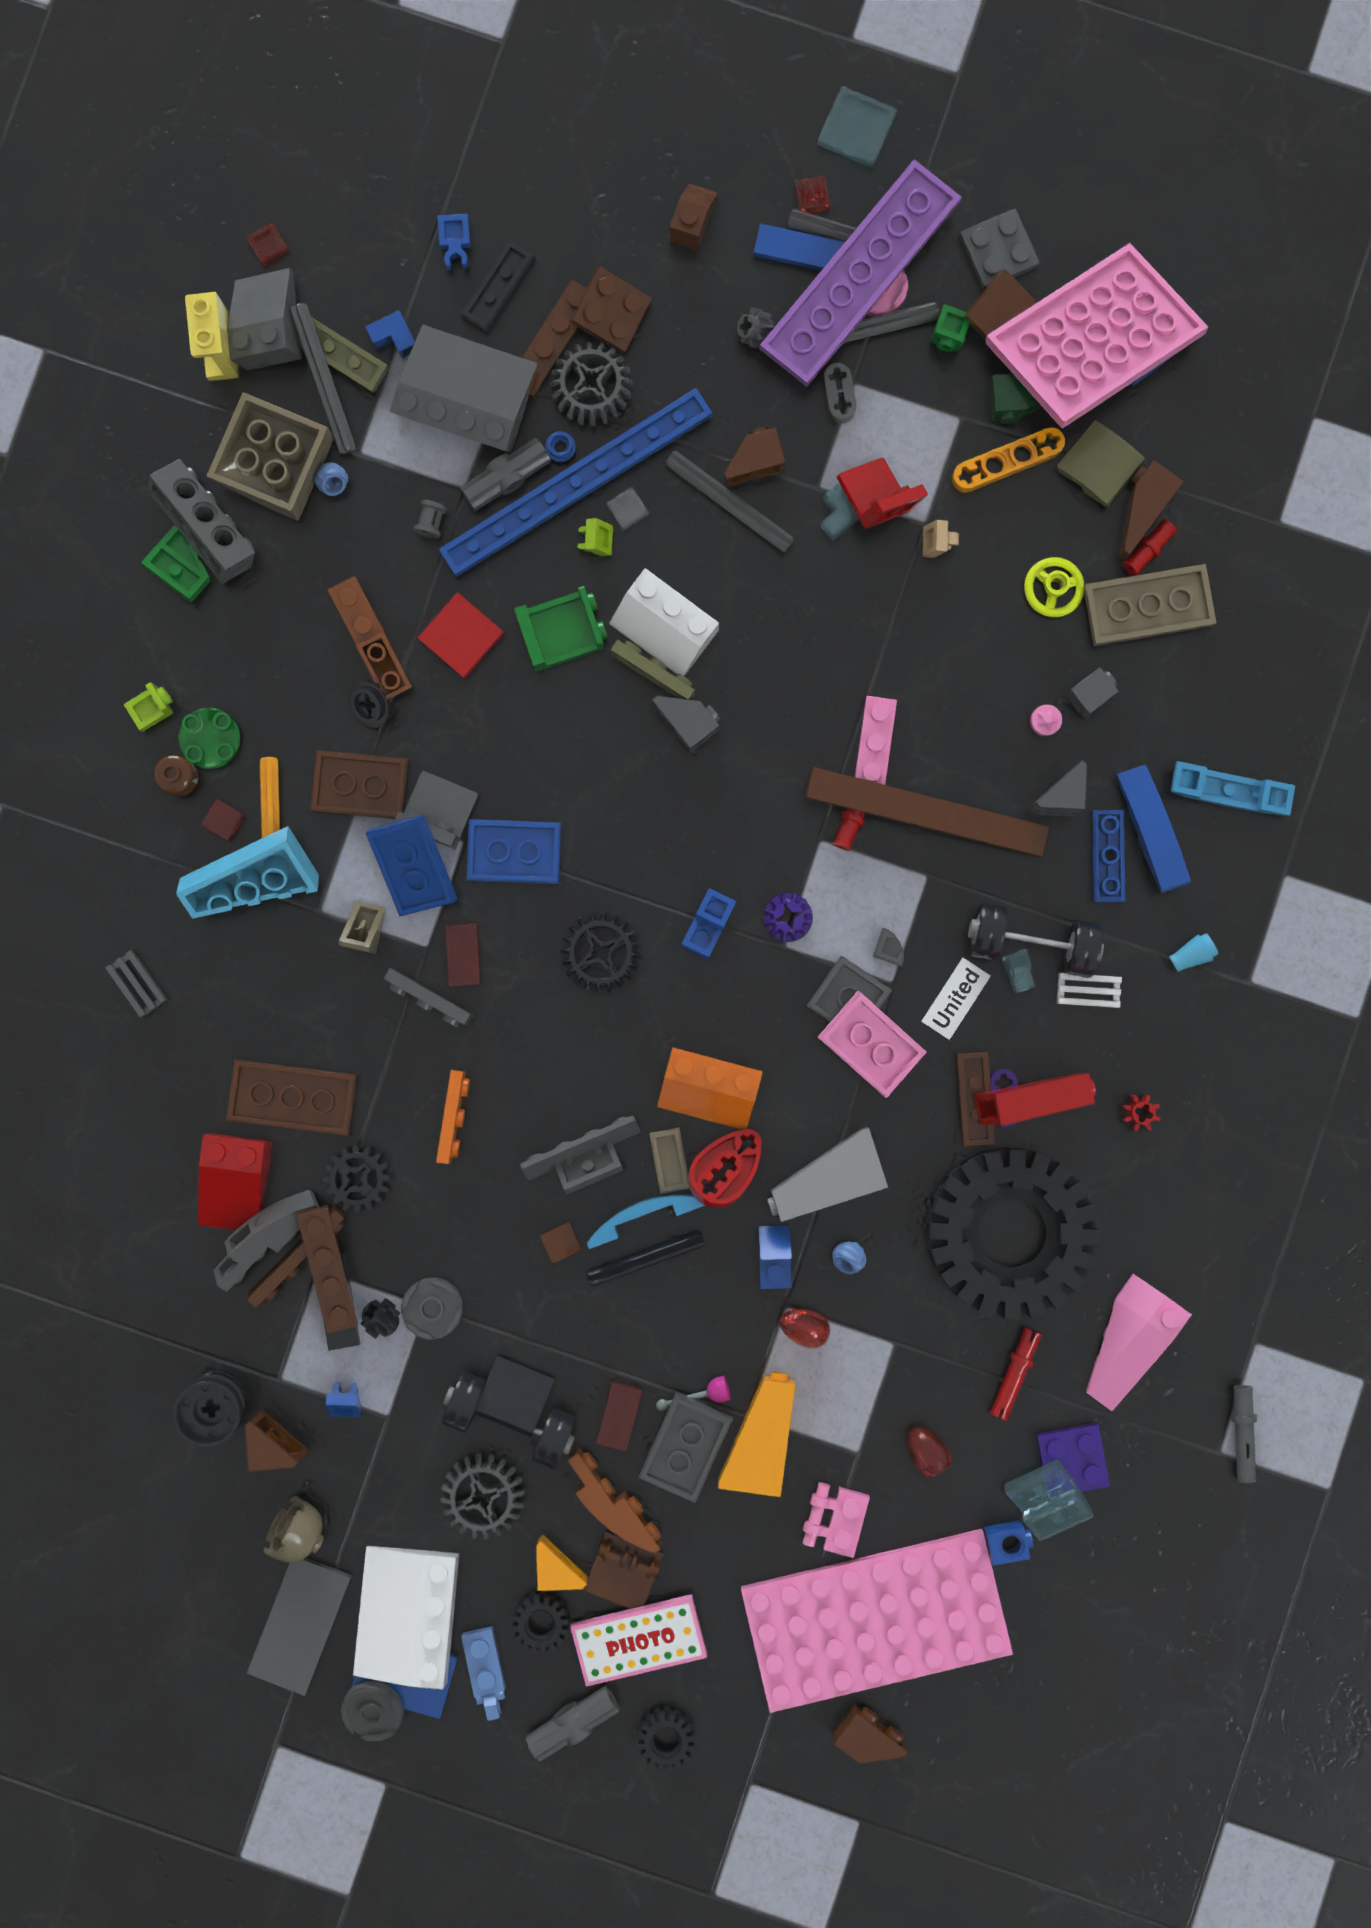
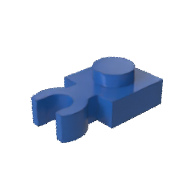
(454, 236)

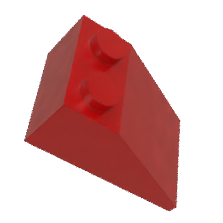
(231, 1179)

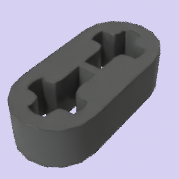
(846, 392)

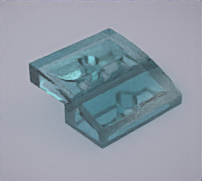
(1049, 1500)

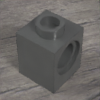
(1092, 692)

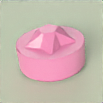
(1046, 720)

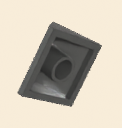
(1065, 796)

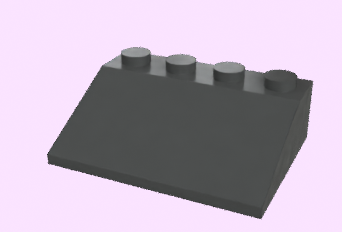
(464, 388)

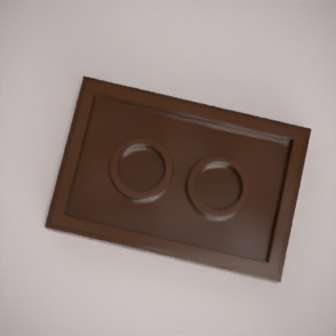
(359, 784)

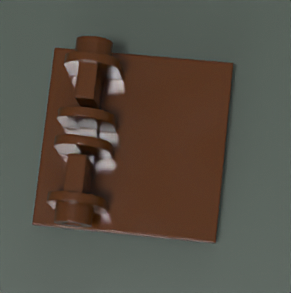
(623, 1572)

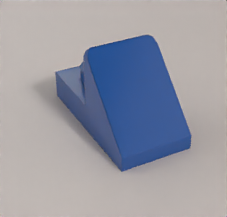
(775, 1257)

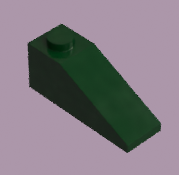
(1009, 399)

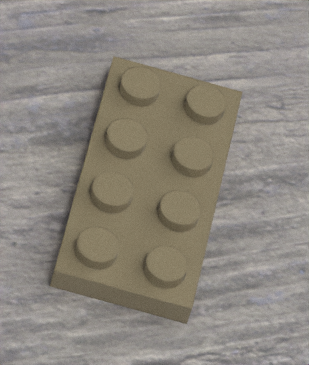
(1149, 605)

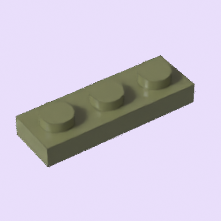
(350, 358)
(653, 670)

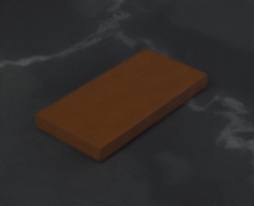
(292, 1097)

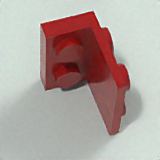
(877, 494)

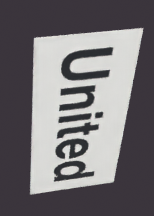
(956, 998)

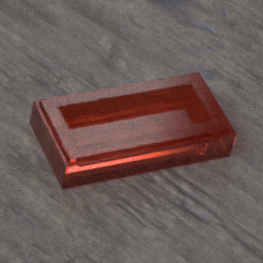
(462, 954)
(619, 1416)

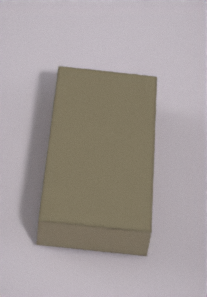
(669, 1160)

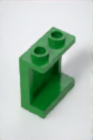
(561, 629)

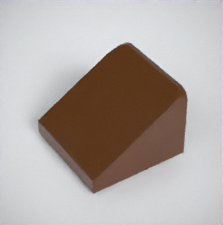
(560, 1242)

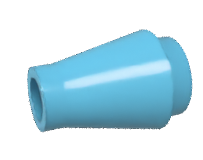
(1194, 953)

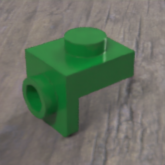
(950, 329)

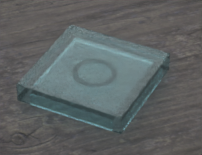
(857, 126)

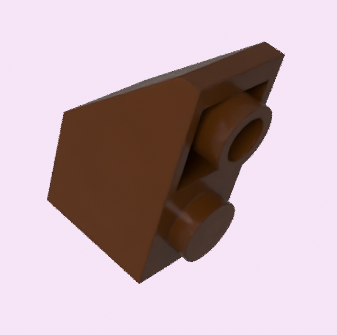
(866, 1738)

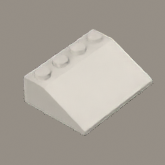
(406, 1616)

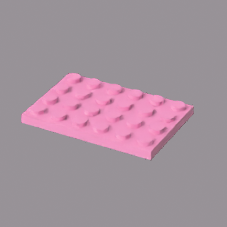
(1096, 335)

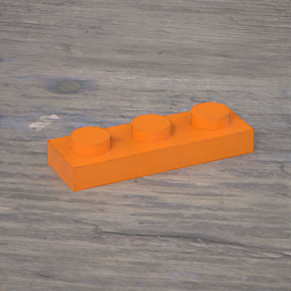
(453, 1117)

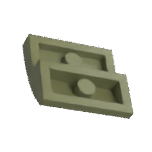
(1101, 463)

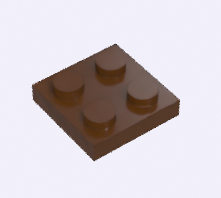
(610, 310)

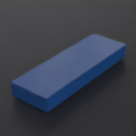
(795, 247)

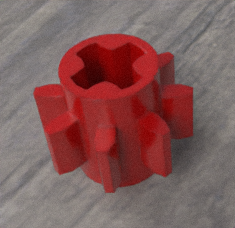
(1146, 1107)

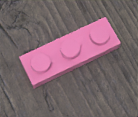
(875, 739)

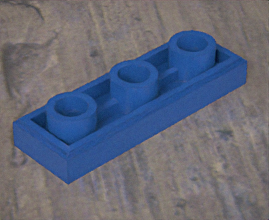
(1108, 876)

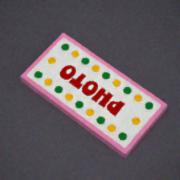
(638, 1640)

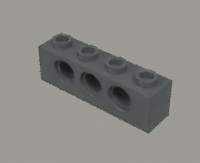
(224, 561)

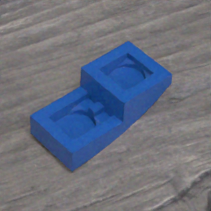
(708, 924)

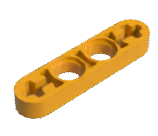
(1005, 455)

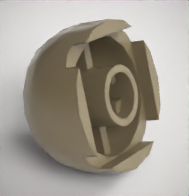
(295, 1532)

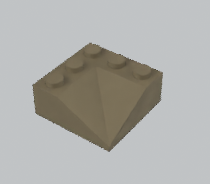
(271, 455)

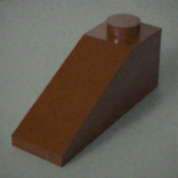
(1146, 501)

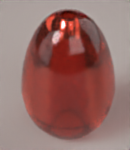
(805, 1328)
(928, 1452)

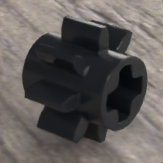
(380, 1318)

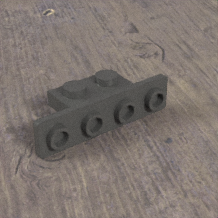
(584, 1159)

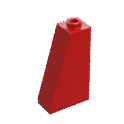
(1034, 1099)

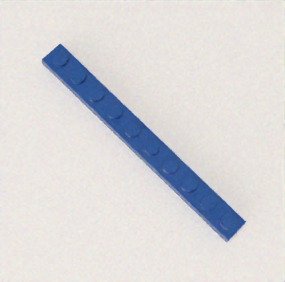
(576, 482)

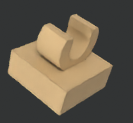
(938, 539)

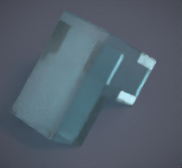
(843, 512)
(1018, 971)

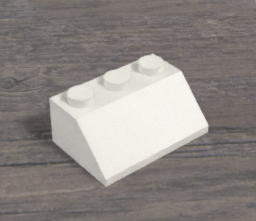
(664, 623)

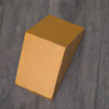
(555, 1569)

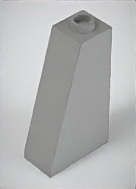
(833, 1178)

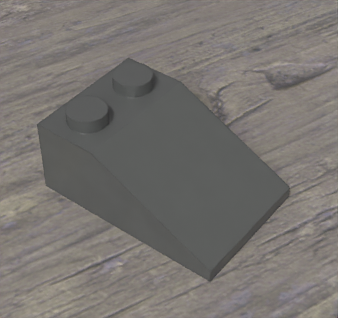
(261, 321)

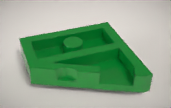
(177, 565)

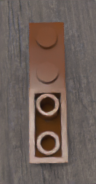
(369, 637)
(618, 1514)

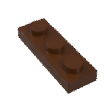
(973, 1078)

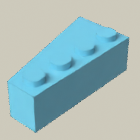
(252, 874)

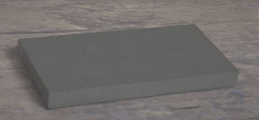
(299, 1625)

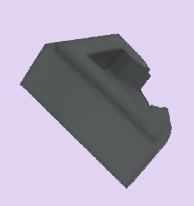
(889, 948)

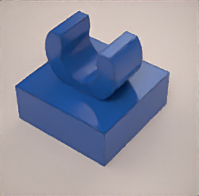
(343, 1404)

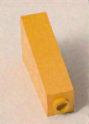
(760, 1447)

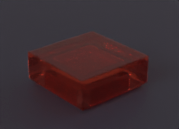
(267, 243)
(222, 820)

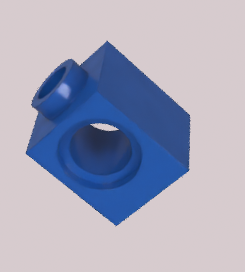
(995, 1536)

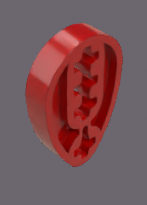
(736, 1181)

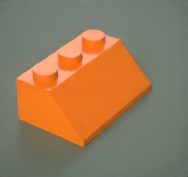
(709, 1089)

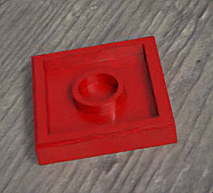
(460, 635)

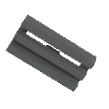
(121, 963)

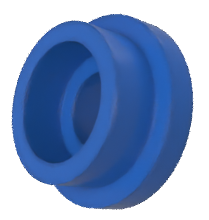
(558, 438)

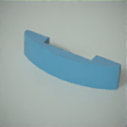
(1232, 790)
(608, 1231)

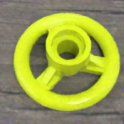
(1056, 576)

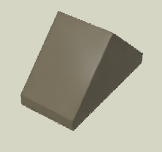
(363, 928)

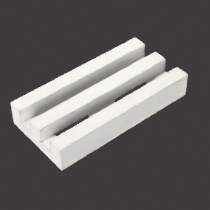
(1115, 992)

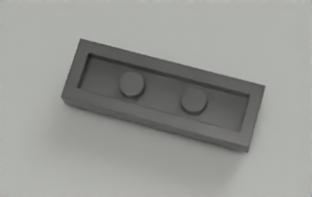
(427, 999)

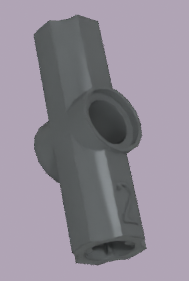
(505, 474)
(572, 1723)

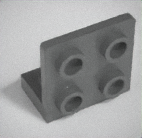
(444, 807)

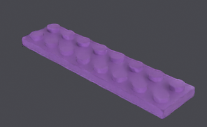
(860, 273)

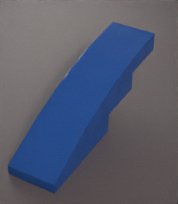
(1153, 829)

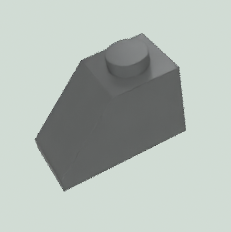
(688, 719)

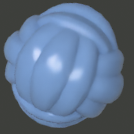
(331, 479)
(849, 1257)

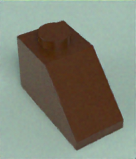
(692, 216)
(756, 457)

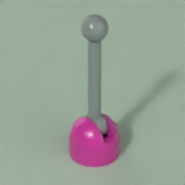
(717, 1391)

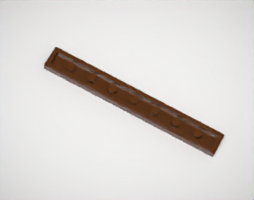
(926, 812)

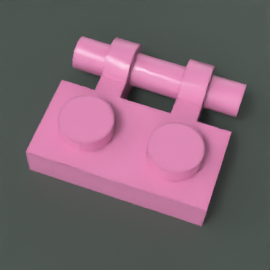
(845, 1521)

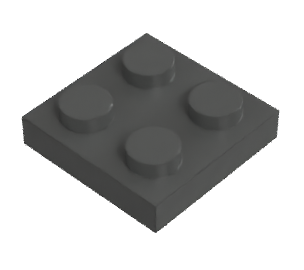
(999, 246)

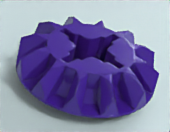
(775, 910)

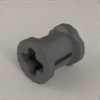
(430, 519)

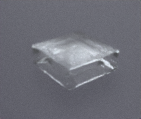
(627, 508)

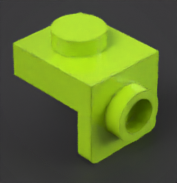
(149, 707)

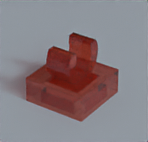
(812, 194)

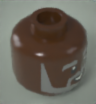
(175, 775)

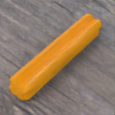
(269, 796)

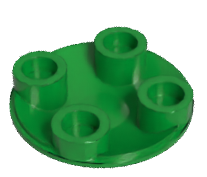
(209, 738)

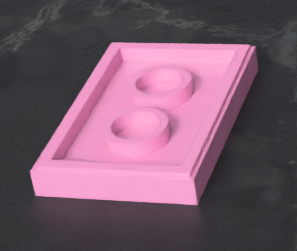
(872, 1044)

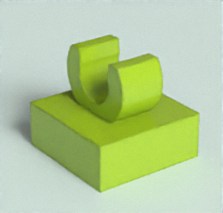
(597, 537)

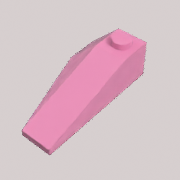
(1135, 1337)

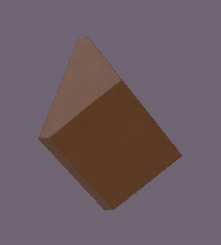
(271, 1445)

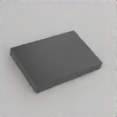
(685, 1447)

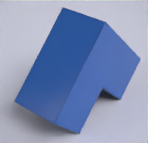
(389, 330)

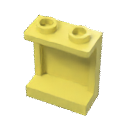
(209, 336)

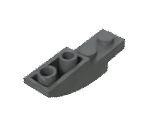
(269, 1228)

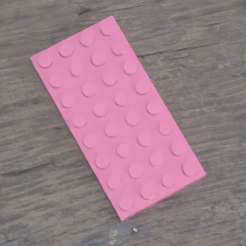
(876, 1620)

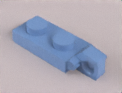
(485, 1669)

